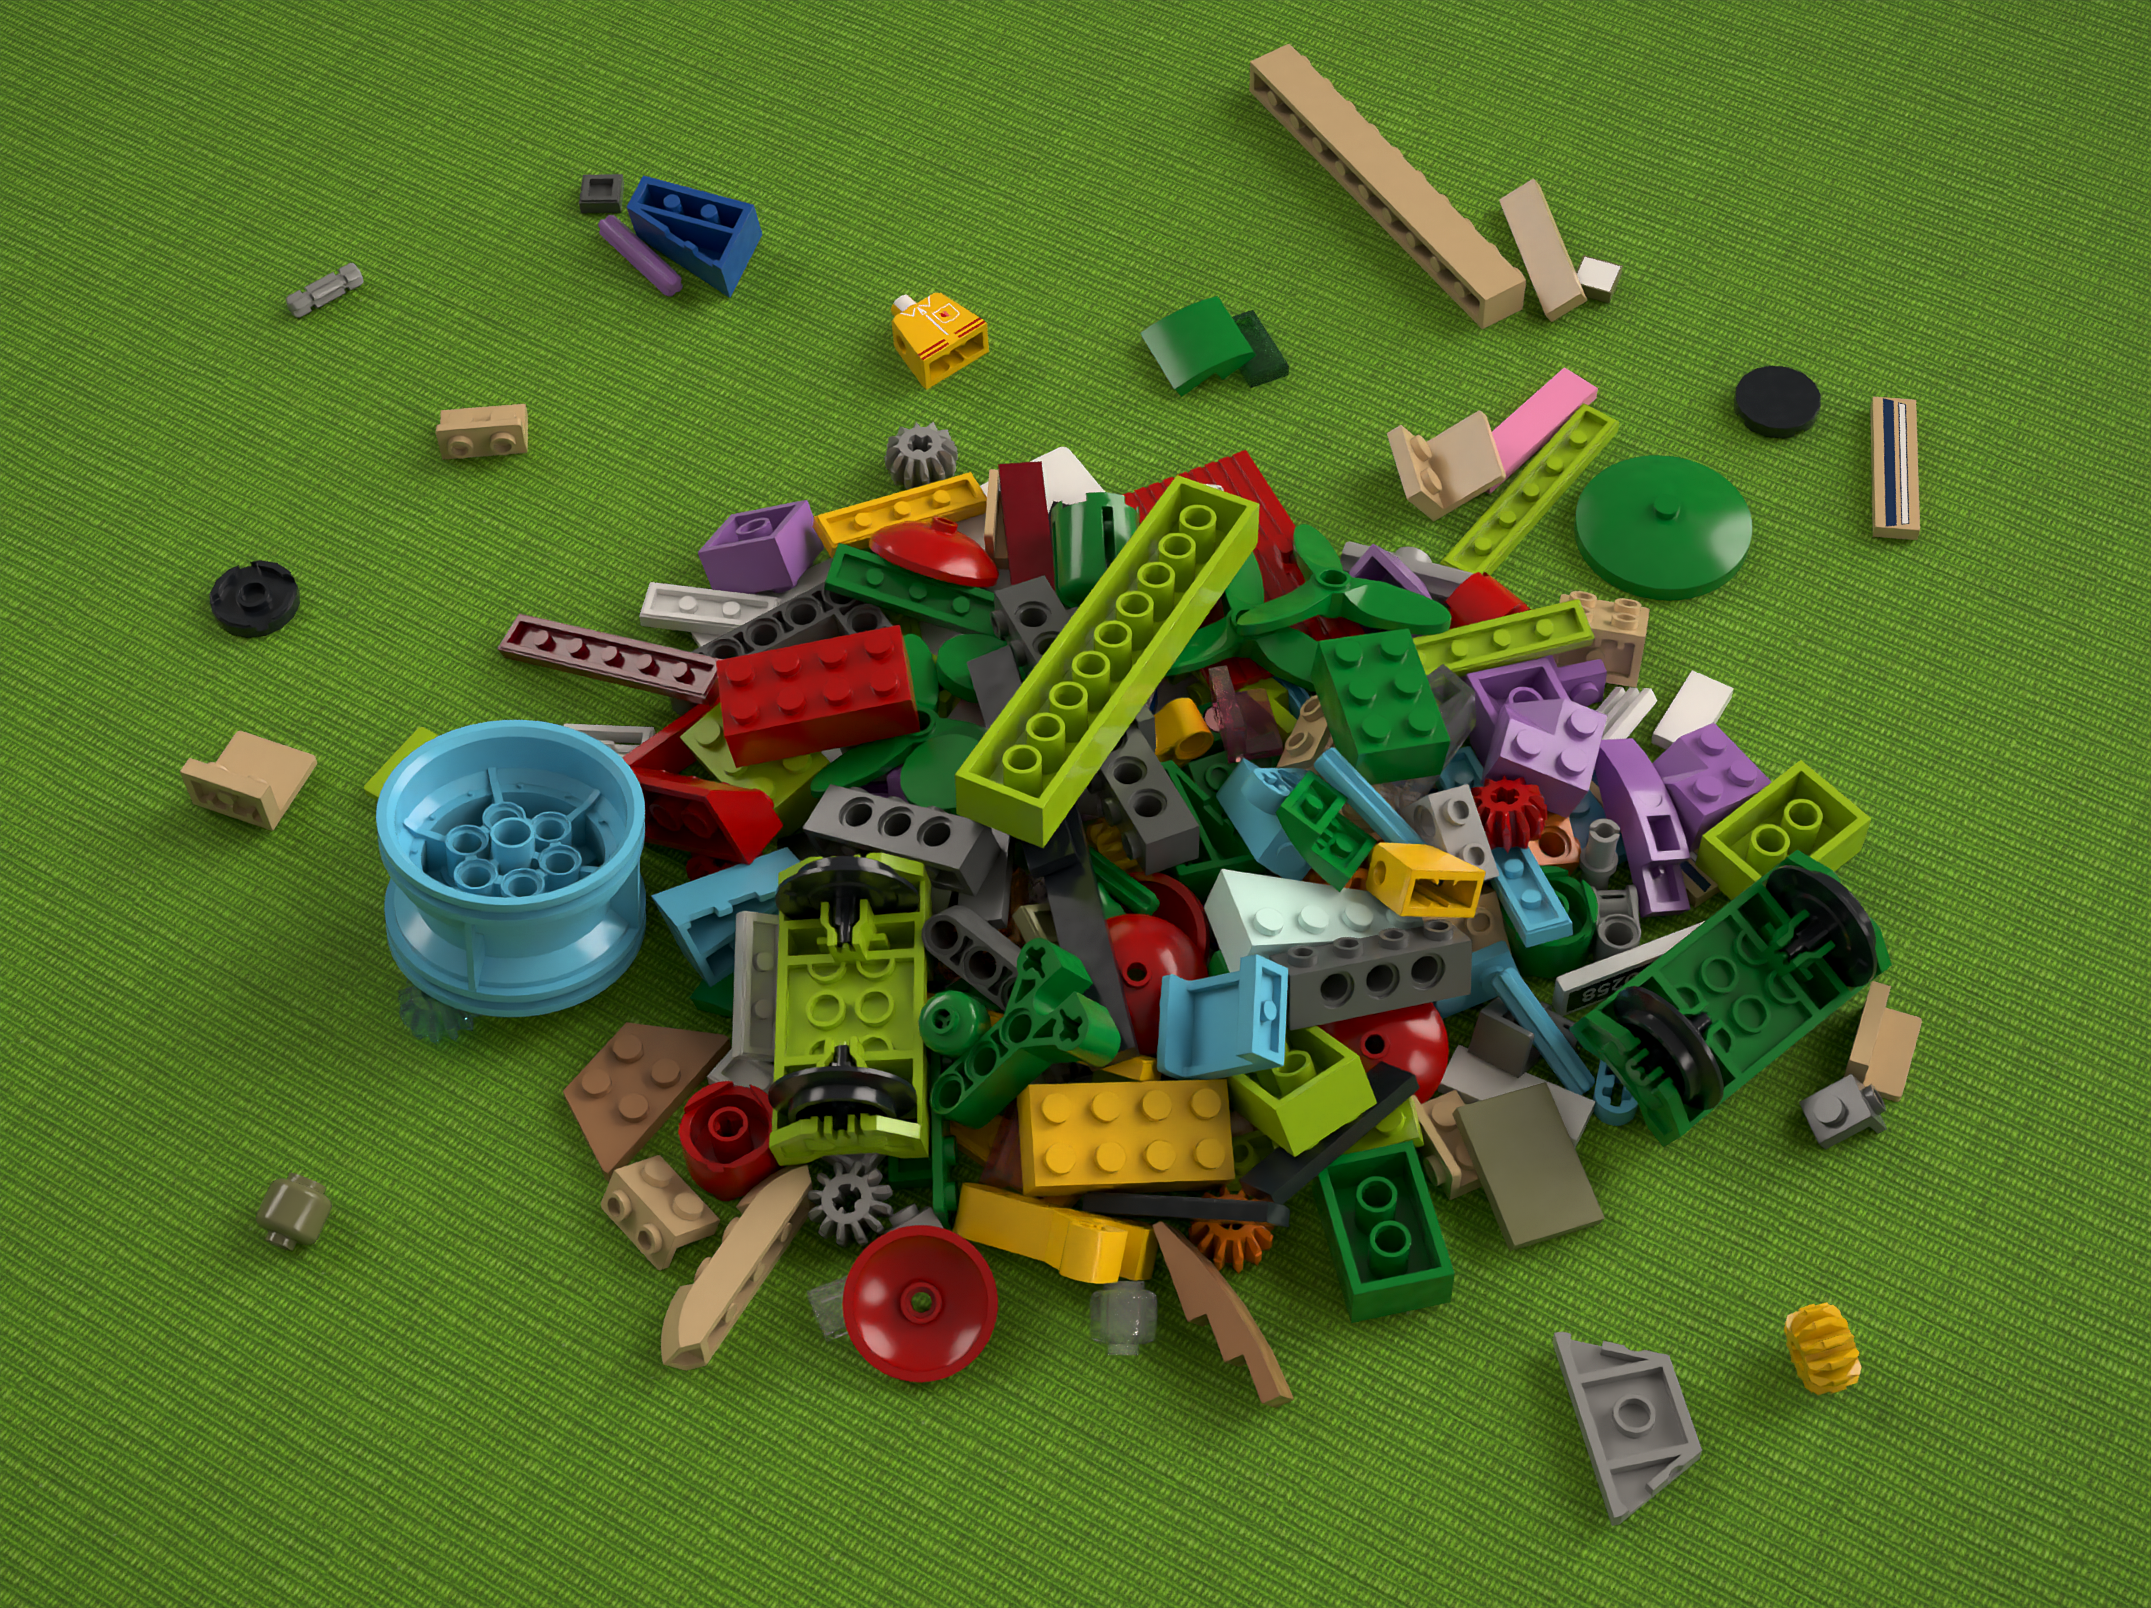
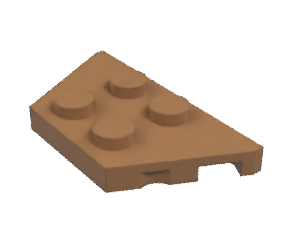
(638, 1086)

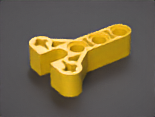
(1072, 1241)

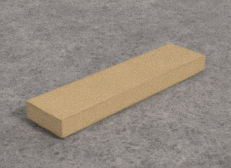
(1542, 250)

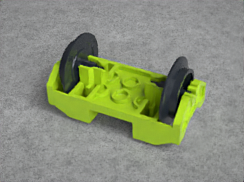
(851, 1009)

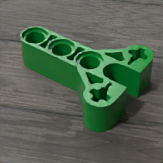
(1041, 1026)

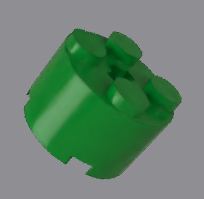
(1566, 953)

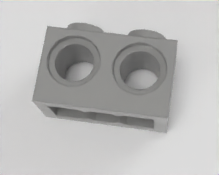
(1454, 826)

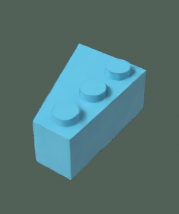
(705, 910)

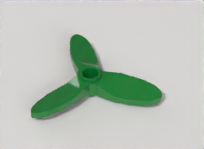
(1336, 594)
(1281, 652)
(878, 757)

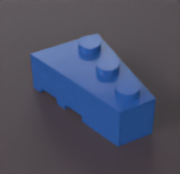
(696, 230)

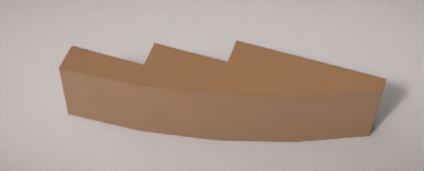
(1212, 1301)

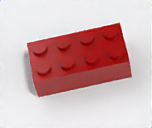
(817, 696)

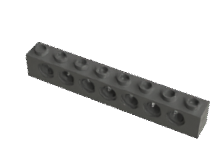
(1131, 781)

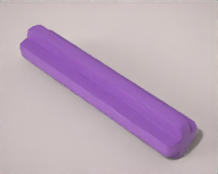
(640, 255)

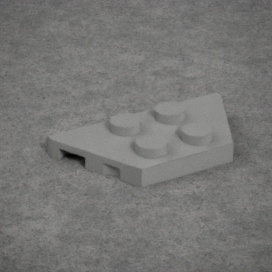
(1628, 1419)

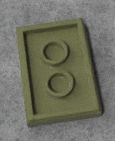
(1528, 1166)

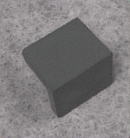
(1502, 1041)

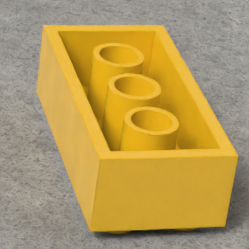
(1125, 1137)

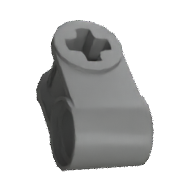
(1616, 923)

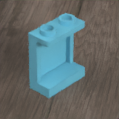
(1223, 1022)

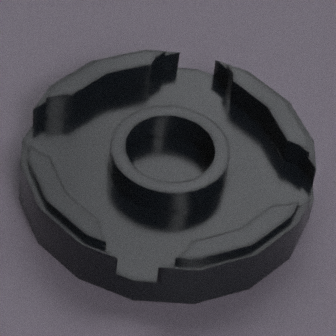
(1777, 401)
(254, 599)

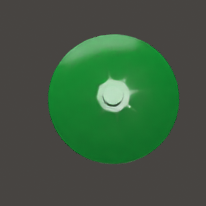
(1663, 527)

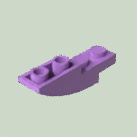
(1648, 823)

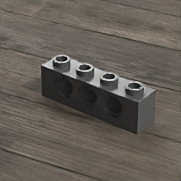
(951, 847)
(1406, 971)

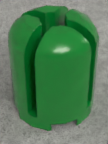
(1087, 541)

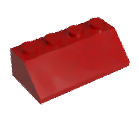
(706, 816)

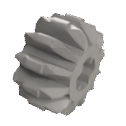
(920, 456)
(833, 1199)

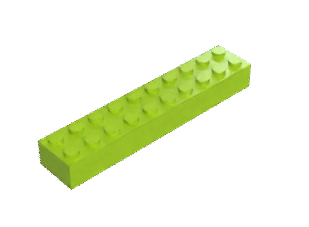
(1106, 662)

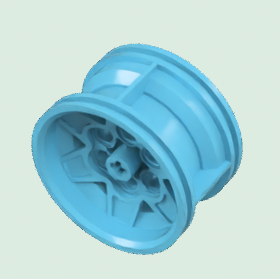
(499, 872)

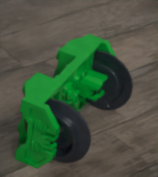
(1735, 993)

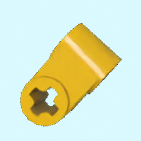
(1181, 732)

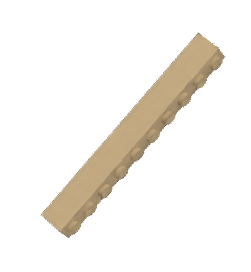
(1388, 186)

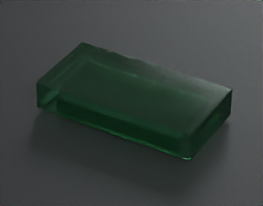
(1269, 362)

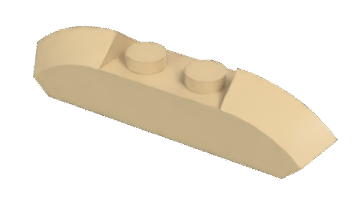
(727, 1282)

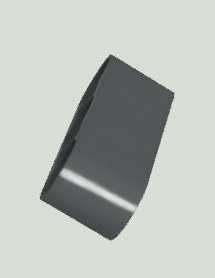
(966, 954)

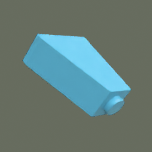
(1259, 829)

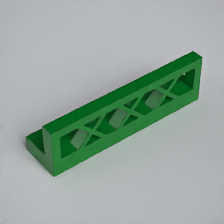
(897, 589)

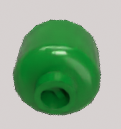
(952, 1023)

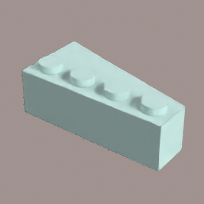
(1275, 914)

